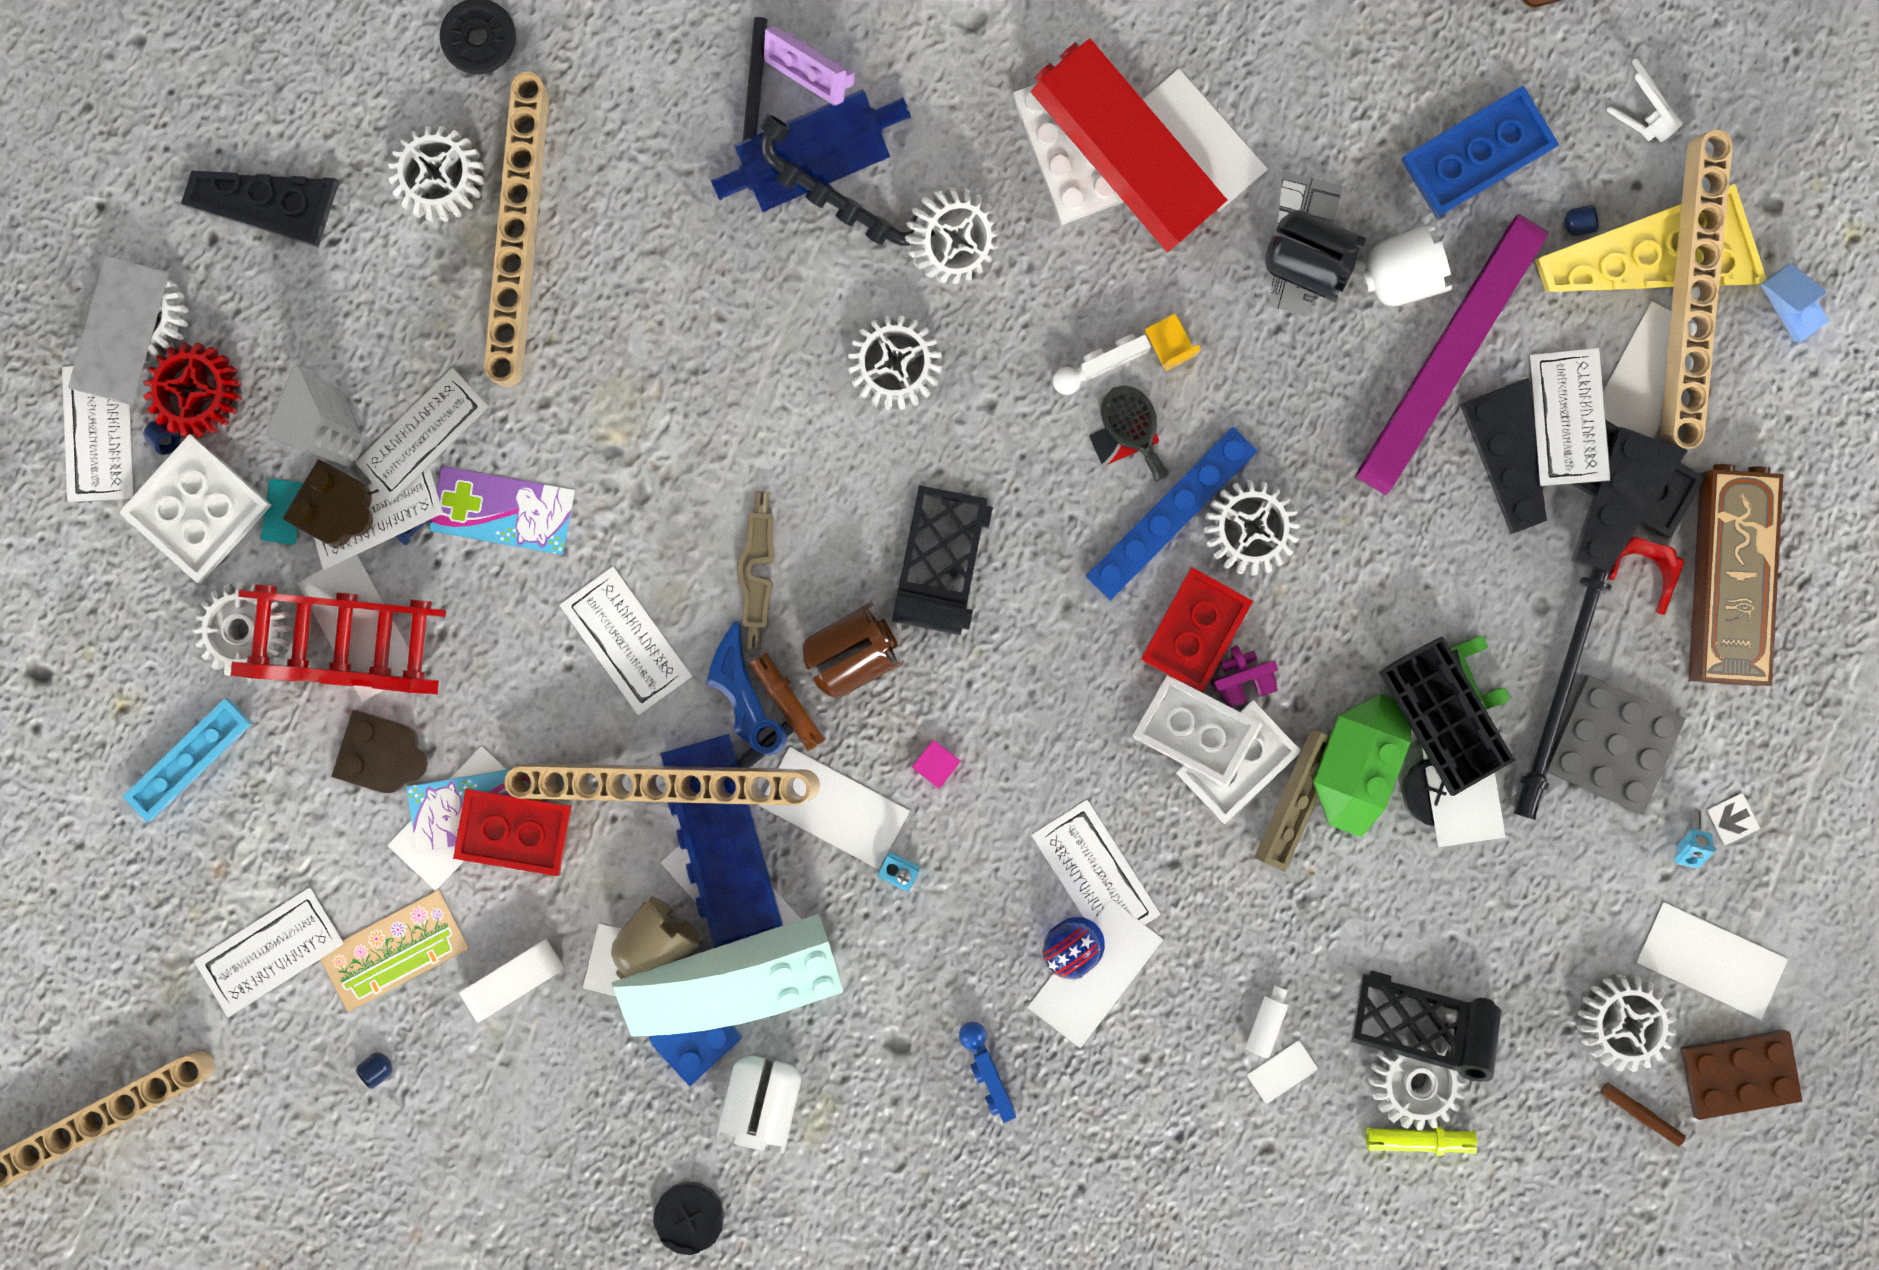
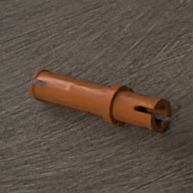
(787, 702)

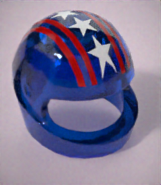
(1073, 948)

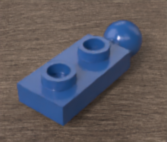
(973, 1037)

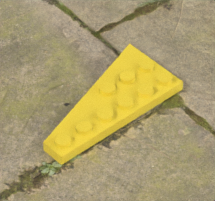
(1646, 253)

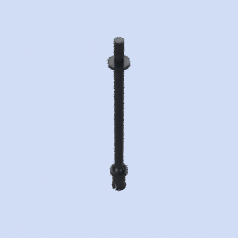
(1535, 781)

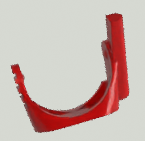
(1664, 557)

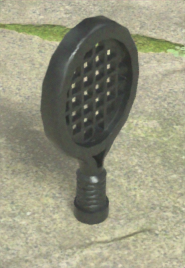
(1151, 458)

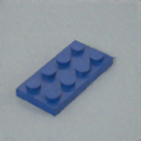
(1479, 152)

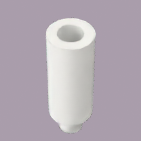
(1268, 1023)

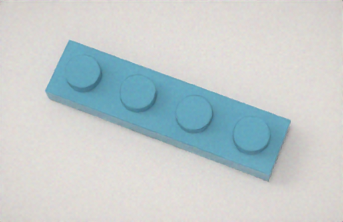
(187, 760)

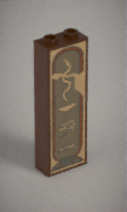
(1736, 576)

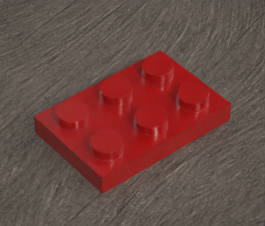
(1196, 630)
(512, 832)

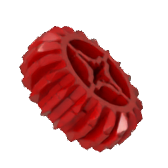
(192, 404)

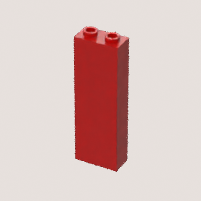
(1127, 143)

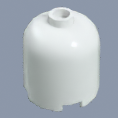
(1407, 268)

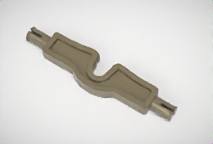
(758, 551)

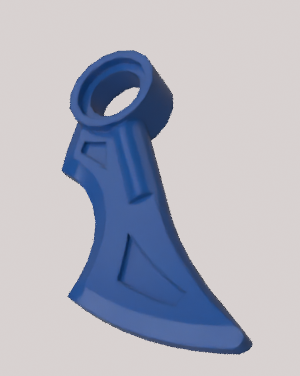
(731, 678)

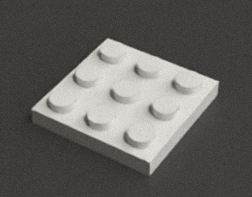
(195, 508)

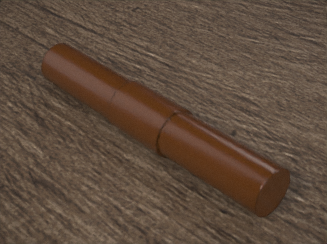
(1643, 1114)

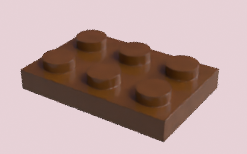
(1741, 1074)

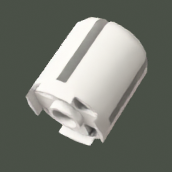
(776, 1109)

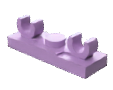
(806, 65)

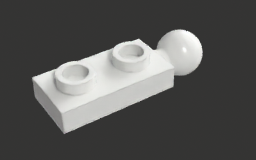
(1068, 380)

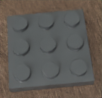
(1614, 744)

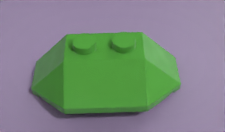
(1362, 763)

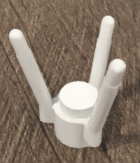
(1661, 121)

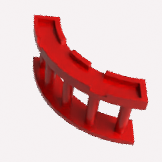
(339, 671)

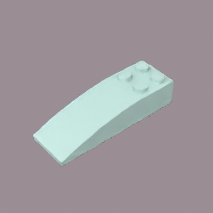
(732, 982)

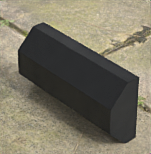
(1446, 716)

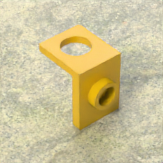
(1171, 342)

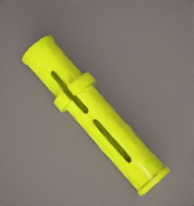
(1433, 1140)

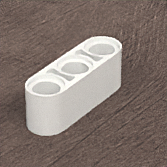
(511, 980)

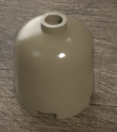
(652, 940)

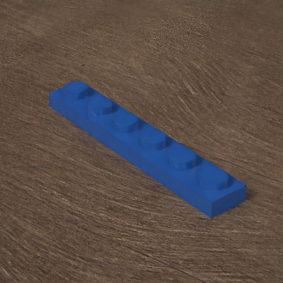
(1171, 513)

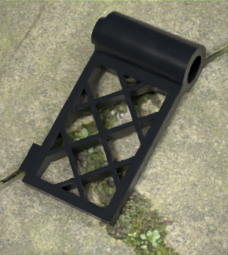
(933, 606)
(1474, 1029)

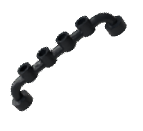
(821, 192)

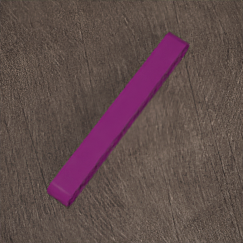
(1451, 354)

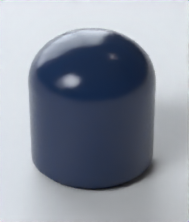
(1581, 220)
(154, 433)
(374, 1070)

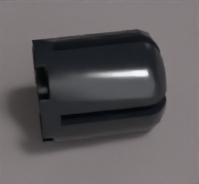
(1313, 253)

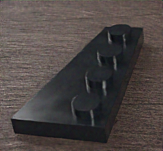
(279, 205)
(1508, 449)
(1637, 475)

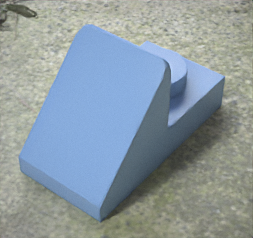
(1795, 301)

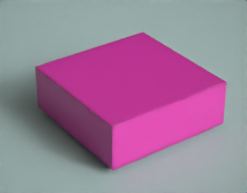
(936, 764)

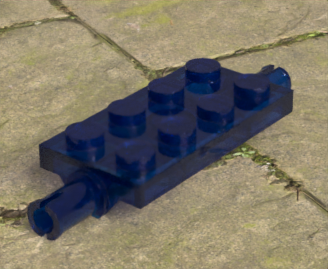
(822, 142)

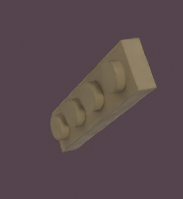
(1294, 806)

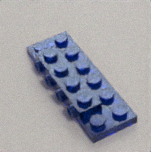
(723, 851)

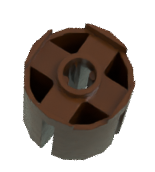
(858, 668)

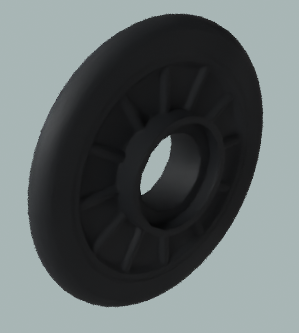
(485, 56)

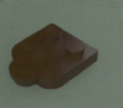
(331, 506)
(379, 754)

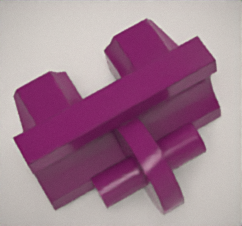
(1230, 685)

